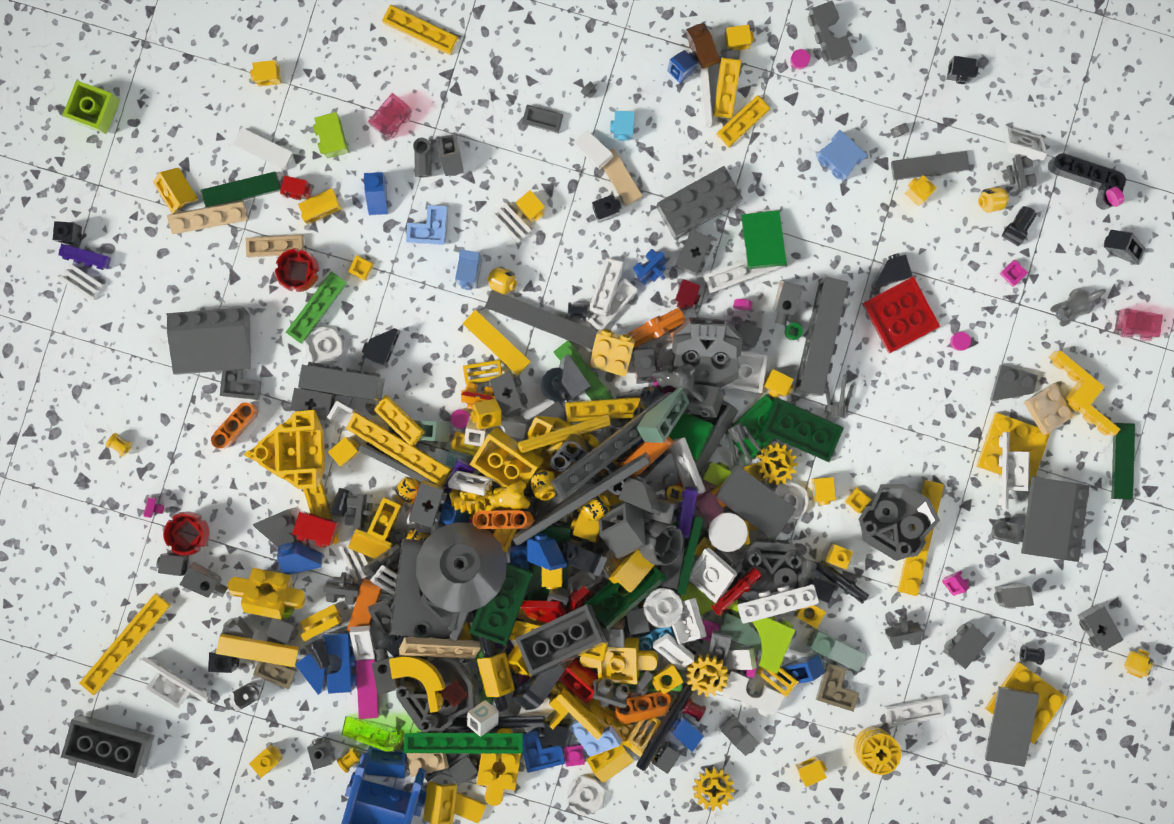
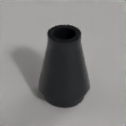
(339, 504)
(319, 652)

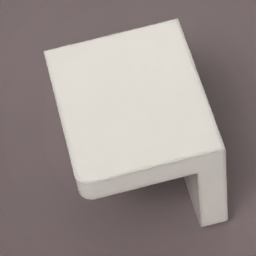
(341, 413)

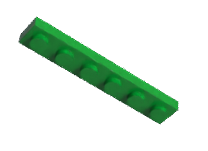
(464, 743)

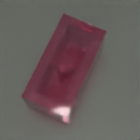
(390, 116)
(1138, 324)
(708, 506)

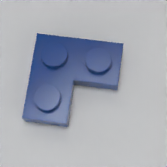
(540, 758)

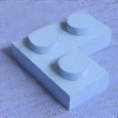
(433, 231)
(593, 746)

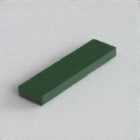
(241, 189)
(1123, 462)

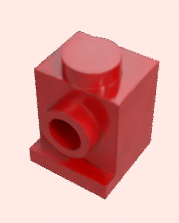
(295, 188)

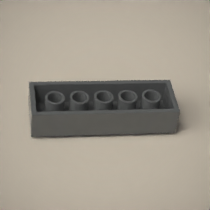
(821, 337)

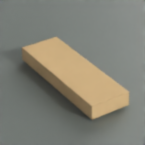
(621, 180)
(272, 245)

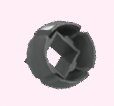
(662, 543)

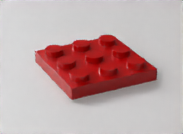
(901, 315)

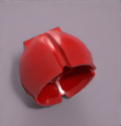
(285, 265)
(178, 543)

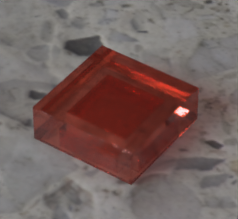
(454, 693)

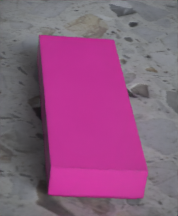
(366, 690)

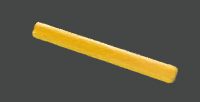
(562, 434)

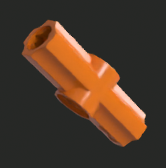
(657, 327)

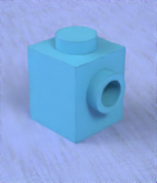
(622, 125)

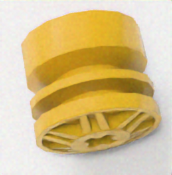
(869, 743)

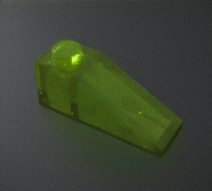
(373, 733)

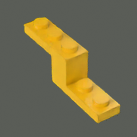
(1083, 393)

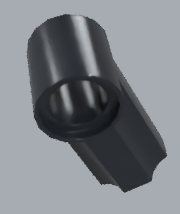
(1017, 229)

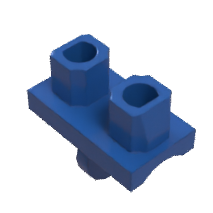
(653, 269)
(518, 555)

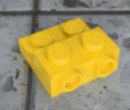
(612, 352)

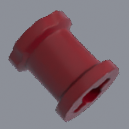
(694, 710)

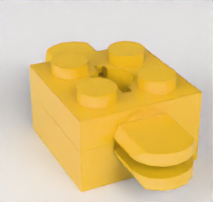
(263, 601)
(623, 667)
(498, 773)

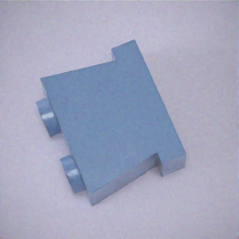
(841, 155)
(468, 269)

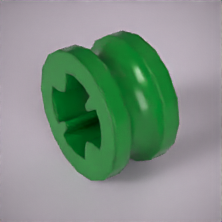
(792, 337)

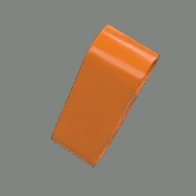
(243, 422)
(653, 449)
(494, 517)
(367, 596)
(650, 702)

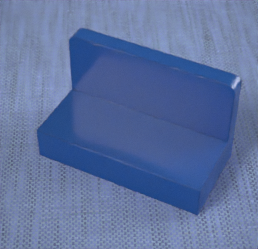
(386, 763)

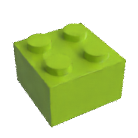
(91, 107)

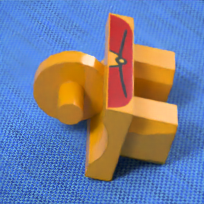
(470, 396)

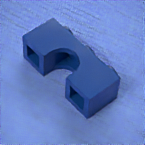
(344, 679)

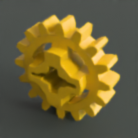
(773, 471)
(469, 501)
(711, 668)
(721, 789)

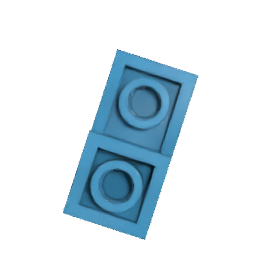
(647, 639)

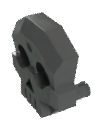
(723, 341)
(905, 508)
(786, 563)
(412, 691)

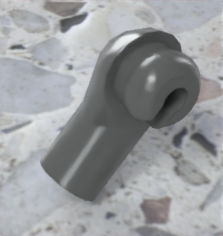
(641, 686)

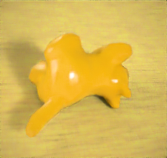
(509, 497)

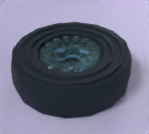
(548, 383)

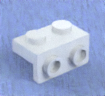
(690, 624)

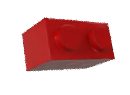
(315, 528)
(579, 680)

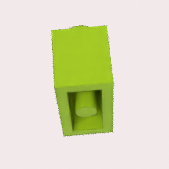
(331, 135)

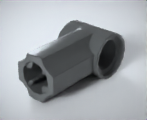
(422, 160)

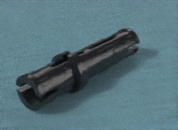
(837, 578)

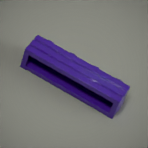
(87, 257)
(687, 510)

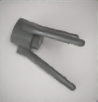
(839, 408)
(737, 433)

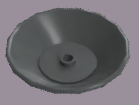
(463, 587)

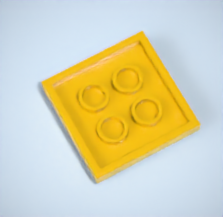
(1022, 439)
(1048, 702)

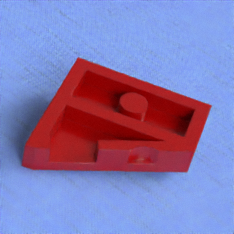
(578, 598)
(543, 610)

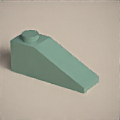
(663, 417)
(433, 431)
(740, 632)
(836, 650)

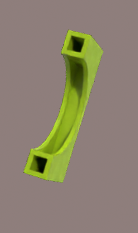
(774, 635)

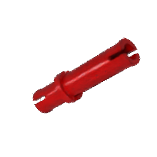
(743, 585)

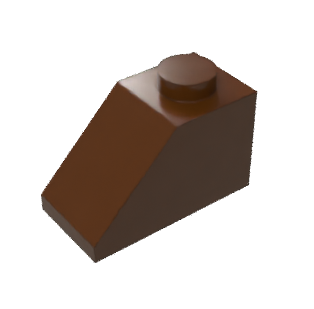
(702, 45)

